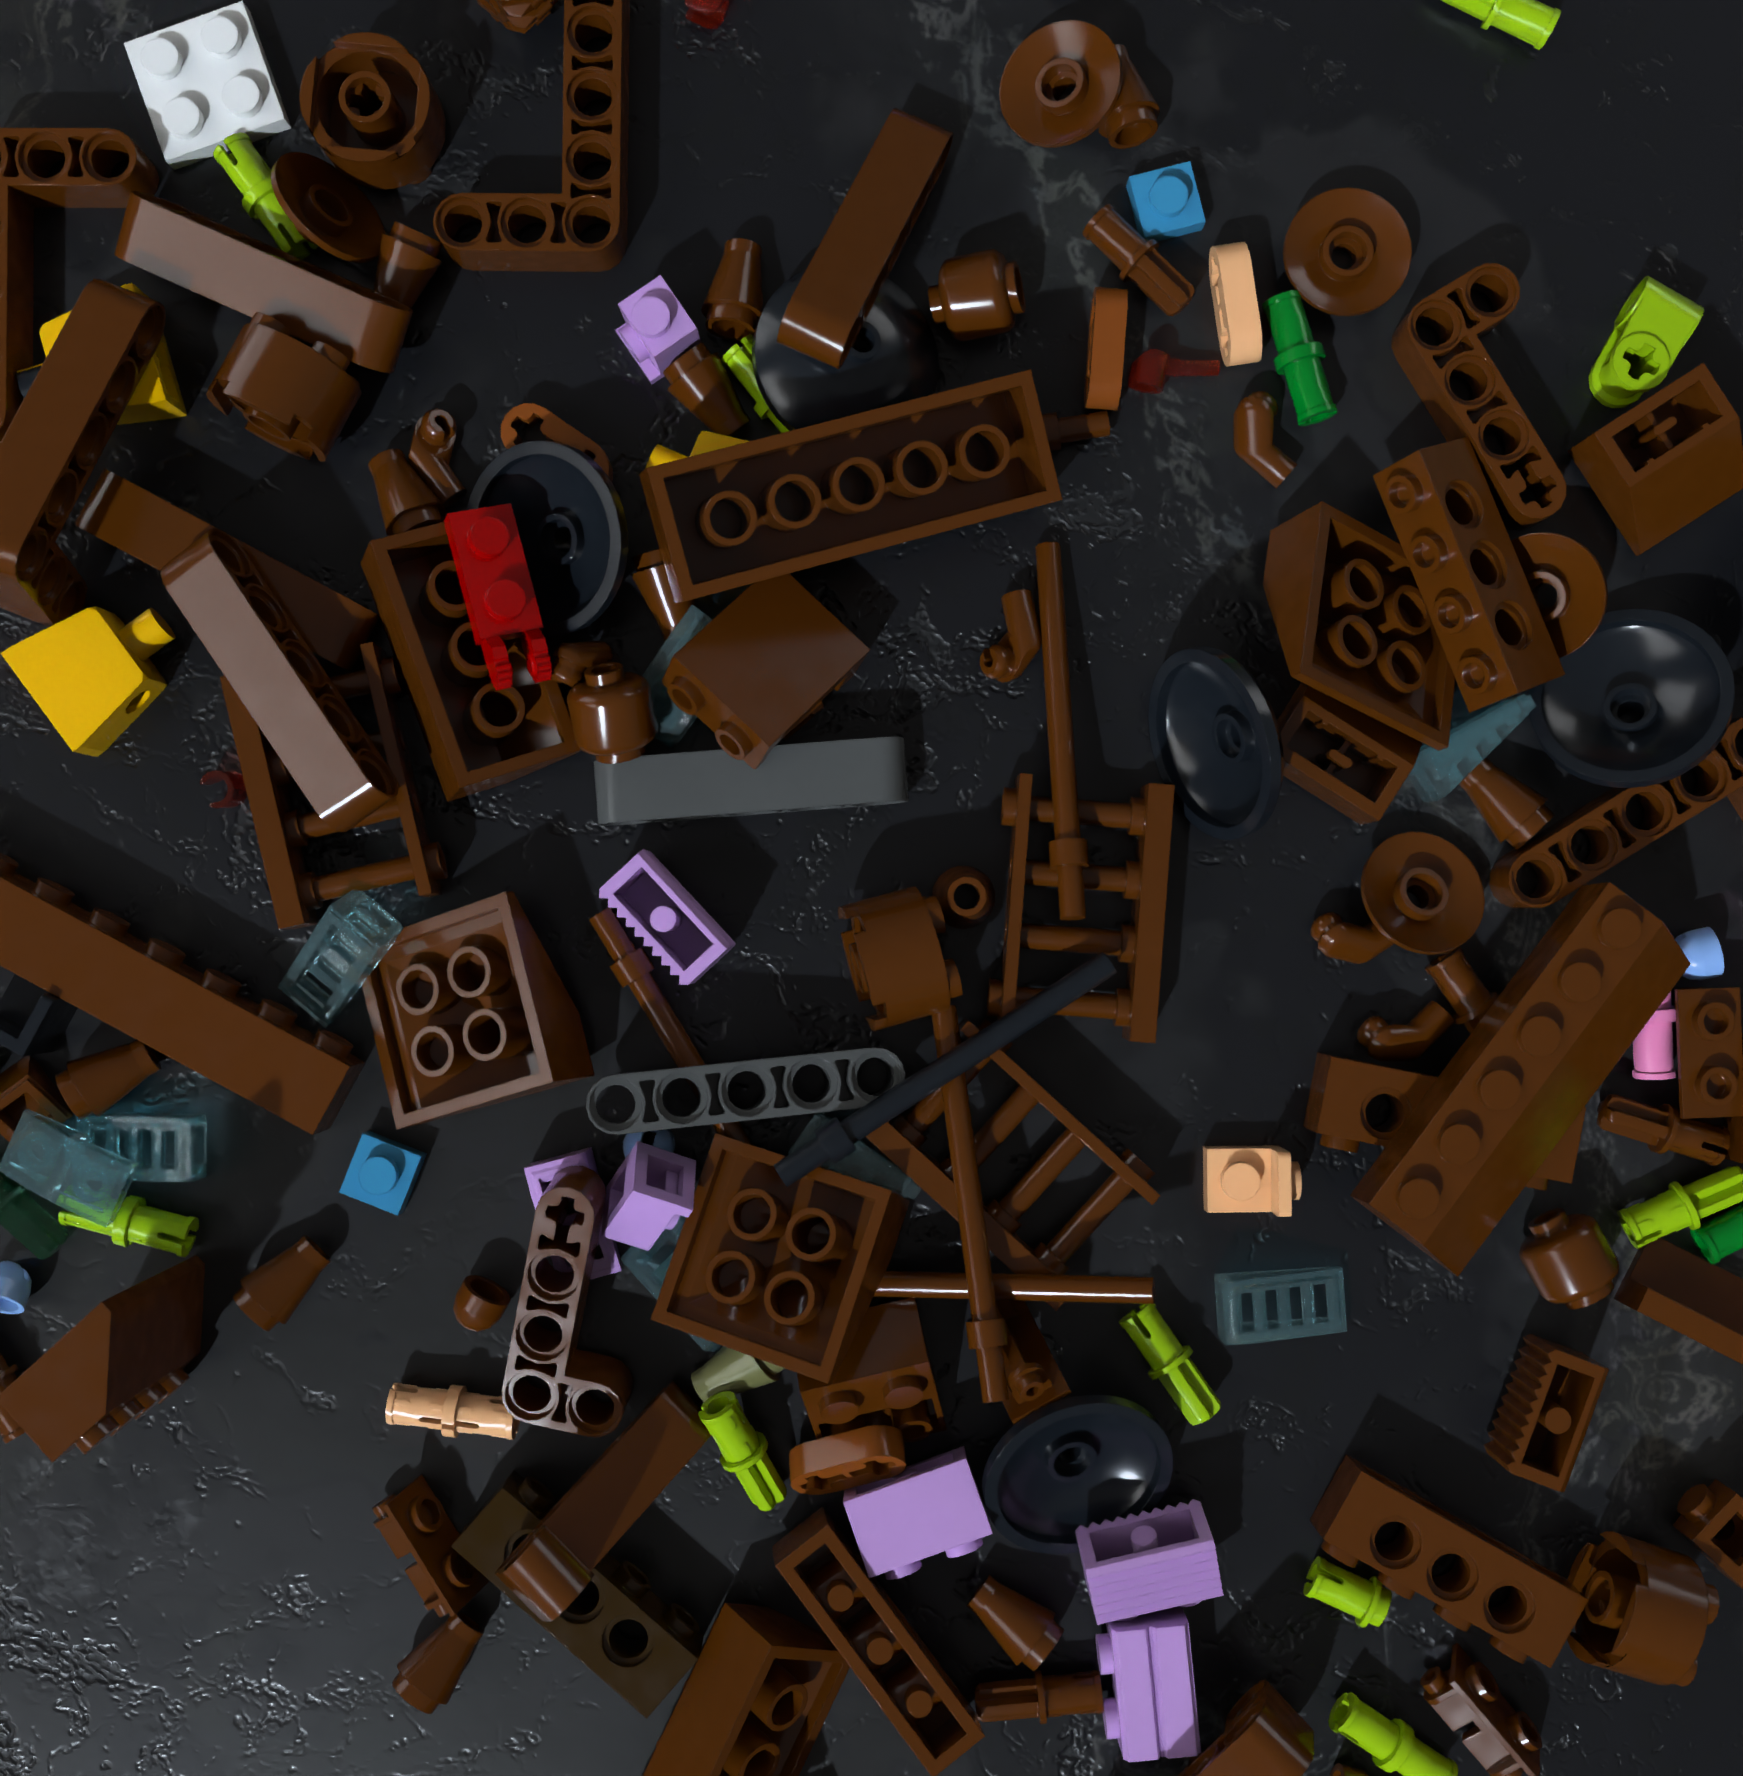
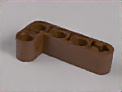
(1492, 402)
(563, 1298)
(574, 1536)
(1259, 1739)

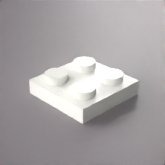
(206, 84)

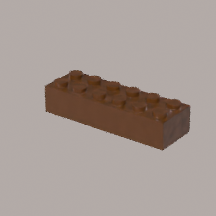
(850, 485)

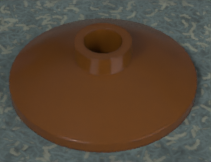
(1047, 64)
(327, 207)
(1363, 228)
(1578, 583)
(1440, 879)

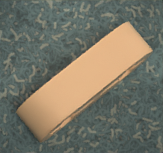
(1235, 304)

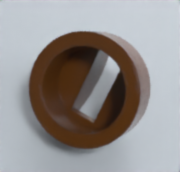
(480, 1303)

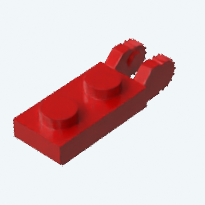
(498, 590)

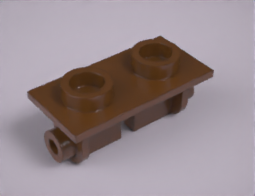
(1709, 1052)
(1029, 1364)
(419, 1525)
(1467, 1692)

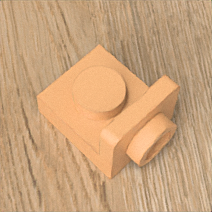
(1250, 1179)

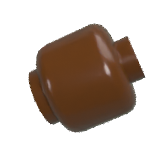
(977, 295)
(612, 713)
(1569, 1258)

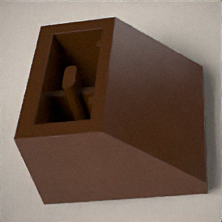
(1665, 459)
(1344, 754)
(881, 1379)

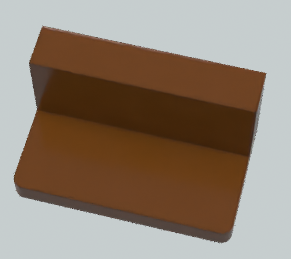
(1686, 1296)

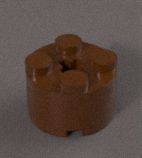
(373, 111)
(286, 389)
(899, 957)
(1642, 1610)

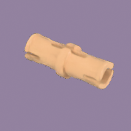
(450, 1411)

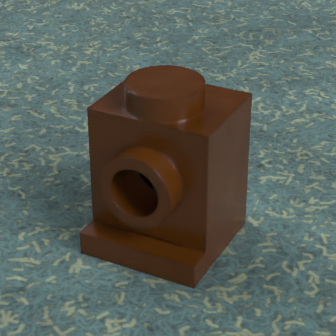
(1714, 1525)

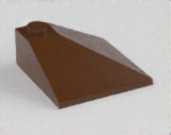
(1358, 622)
(471, 1014)
(776, 1263)

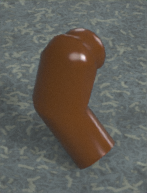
(1254, 438)
(575, 657)
(1347, 940)
(1404, 1041)

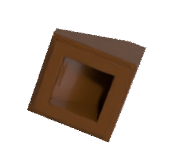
(28, 1087)

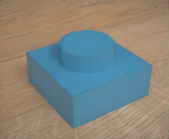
(1166, 202)
(382, 1173)

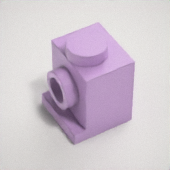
(656, 328)
(648, 1195)

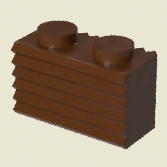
(1546, 1412)

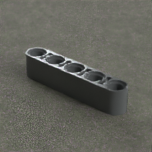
(720, 786)
(776, 1098)

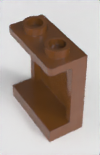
(763, 666)

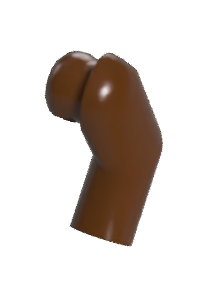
(431, 455)
(1019, 644)

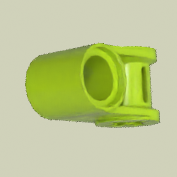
(1643, 343)

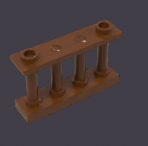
(284, 830)
(1140, 880)
(904, 1135)

